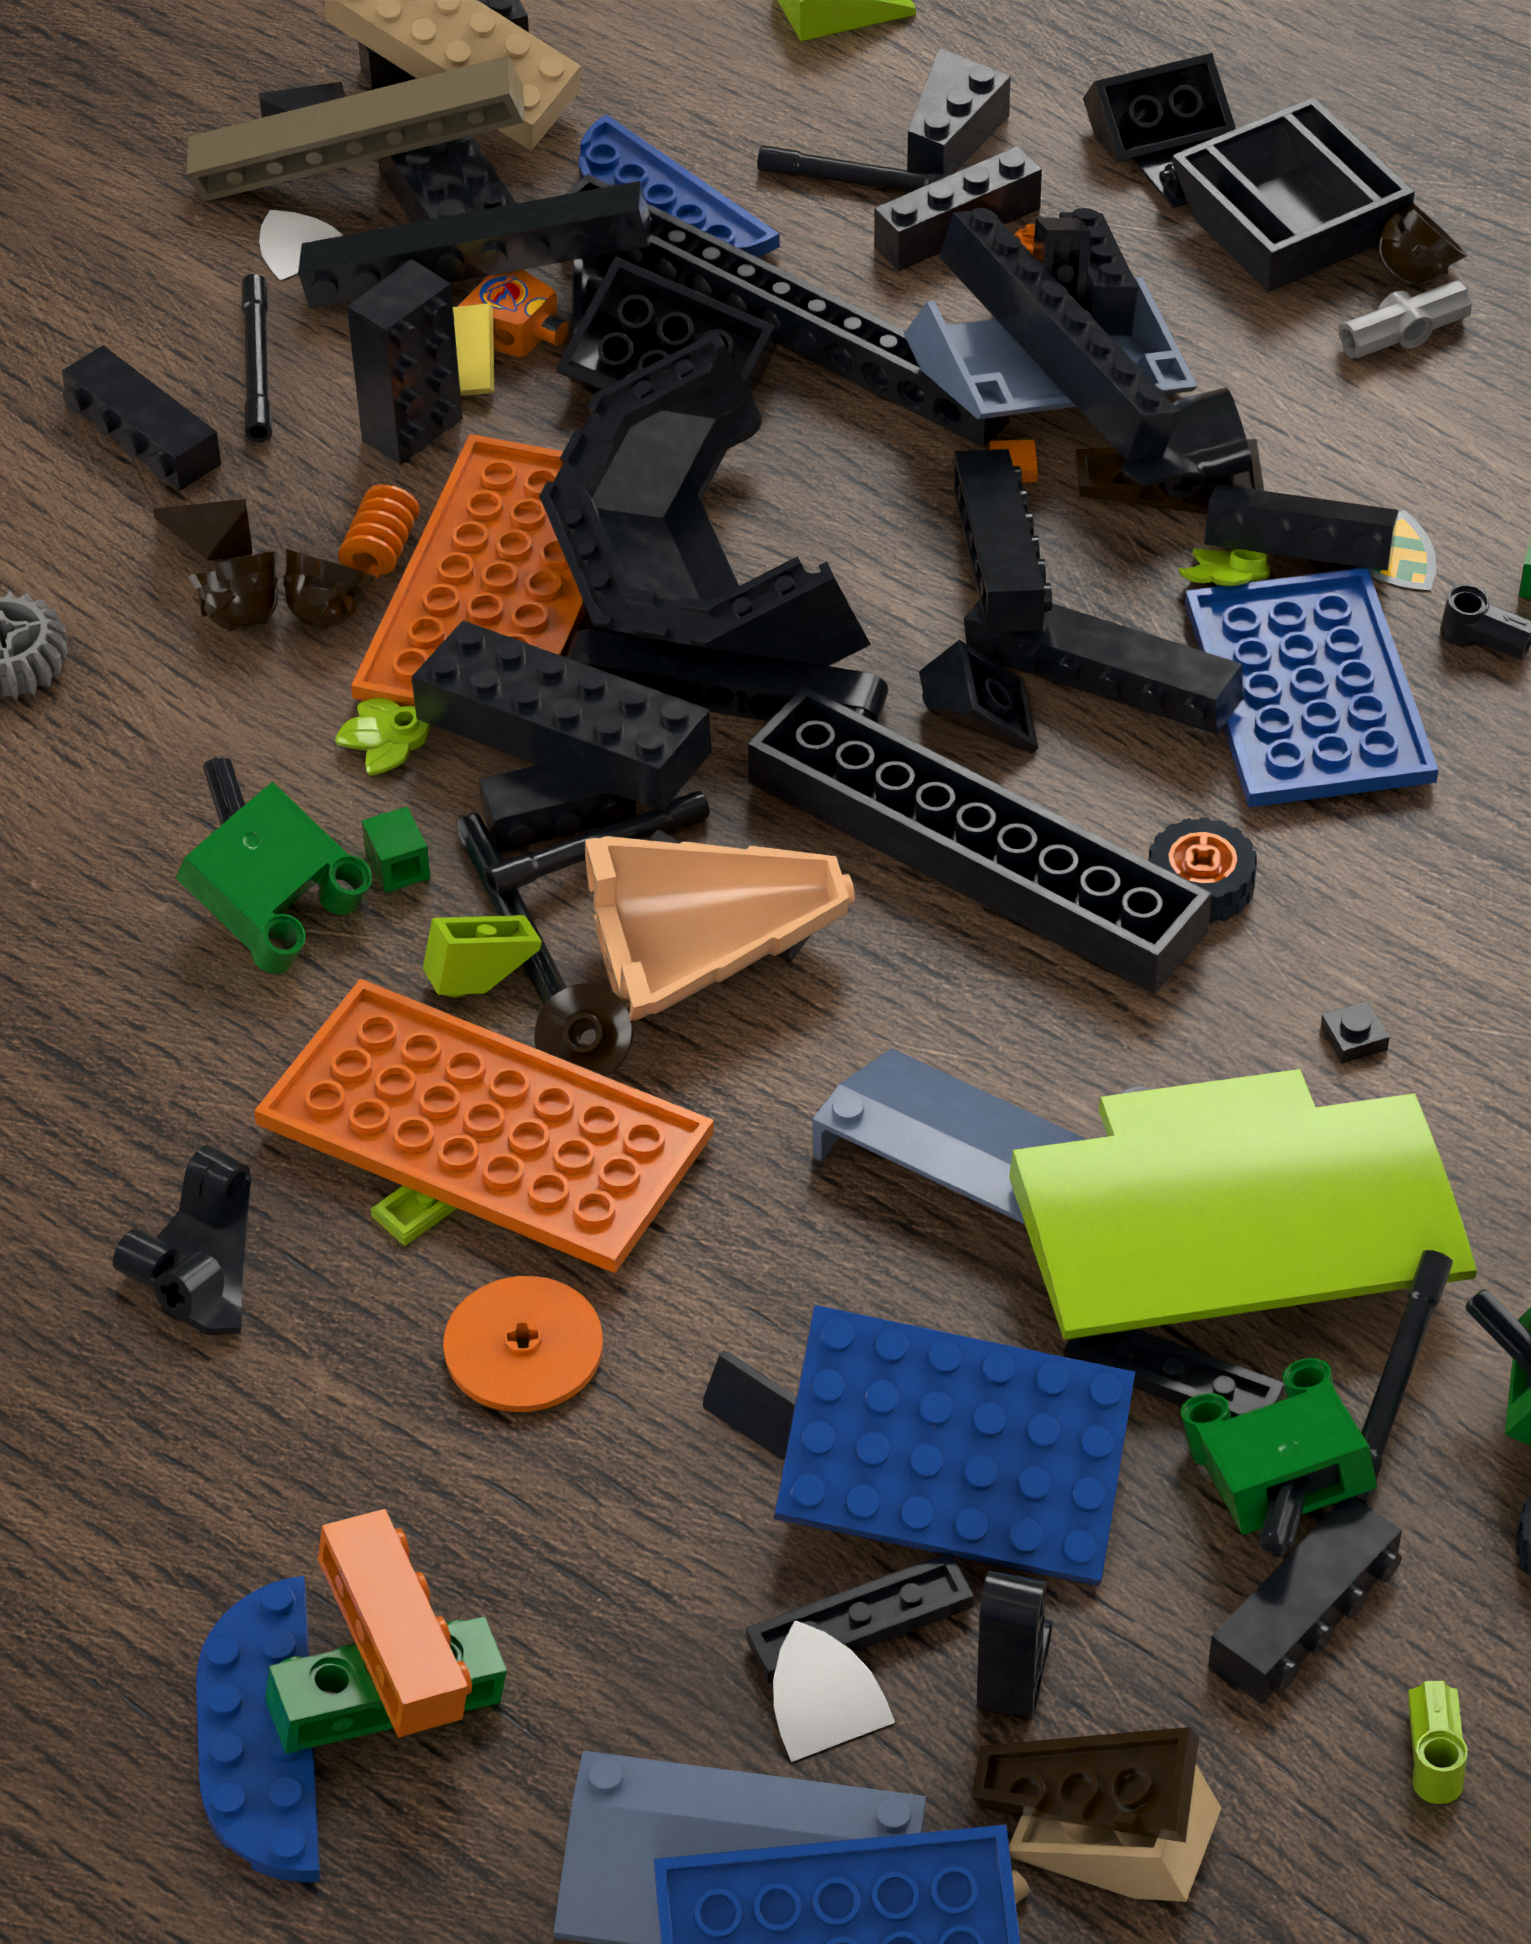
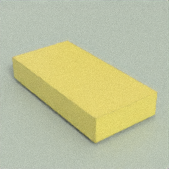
(475, 348)

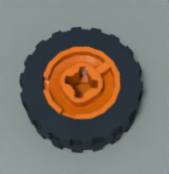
(1211, 858)

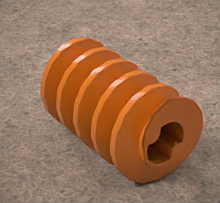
(379, 530)

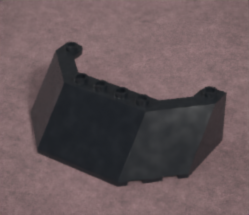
(643, 540)

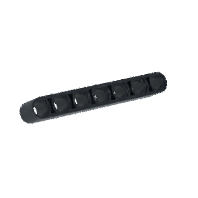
(724, 679)

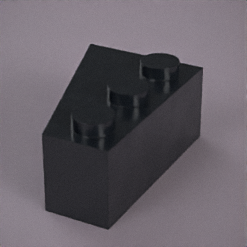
(955, 113)

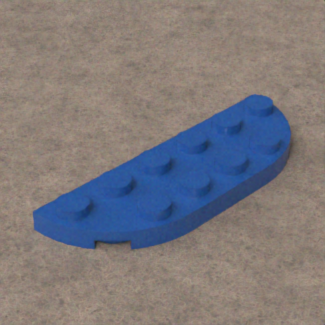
(622, 157)
(249, 1788)

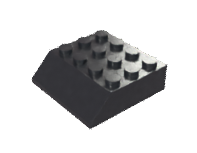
(1290, 193)

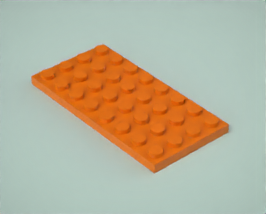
(479, 561)
(486, 1124)

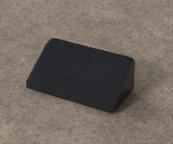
(750, 1403)

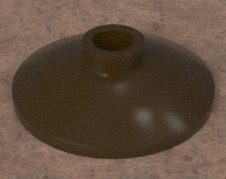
(583, 1009)

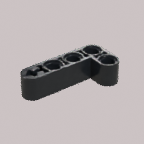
(1012, 1644)

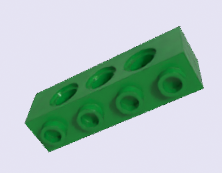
(311, 1717)

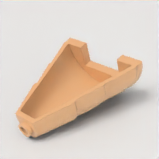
(701, 912)

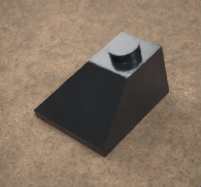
(979, 696)

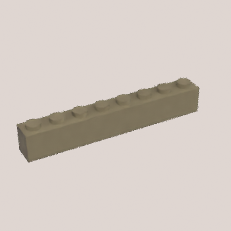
(355, 129)

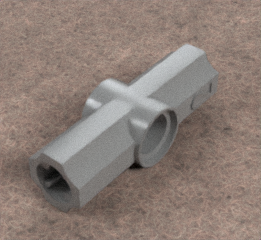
(1405, 319)

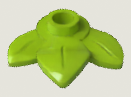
(1227, 567)
(384, 732)

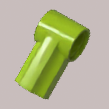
(1437, 1741)

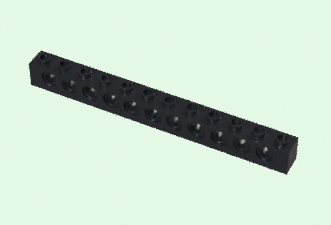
(804, 318)

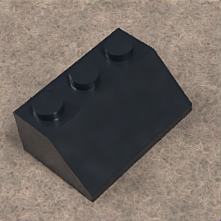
(1159, 108)

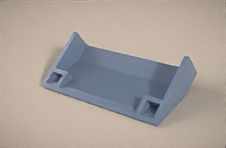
(997, 377)
(934, 1127)
(652, 1809)

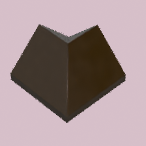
(211, 528)

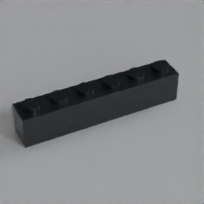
(1001, 541)
(1118, 665)

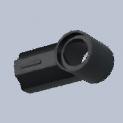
(1472, 619)

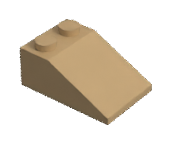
(1121, 1860)

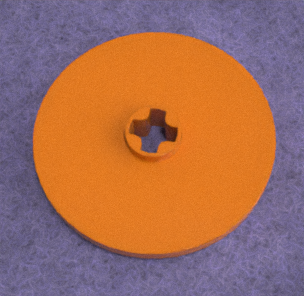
(484, 1348)

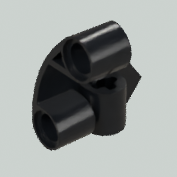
(1203, 444)
(201, 1252)

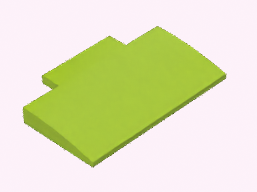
(1234, 1204)

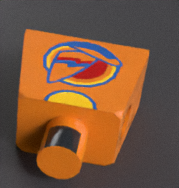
(522, 312)

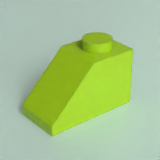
(476, 952)

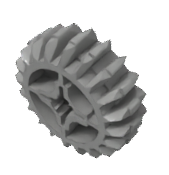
(33, 645)

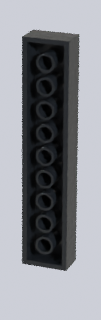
(980, 839)

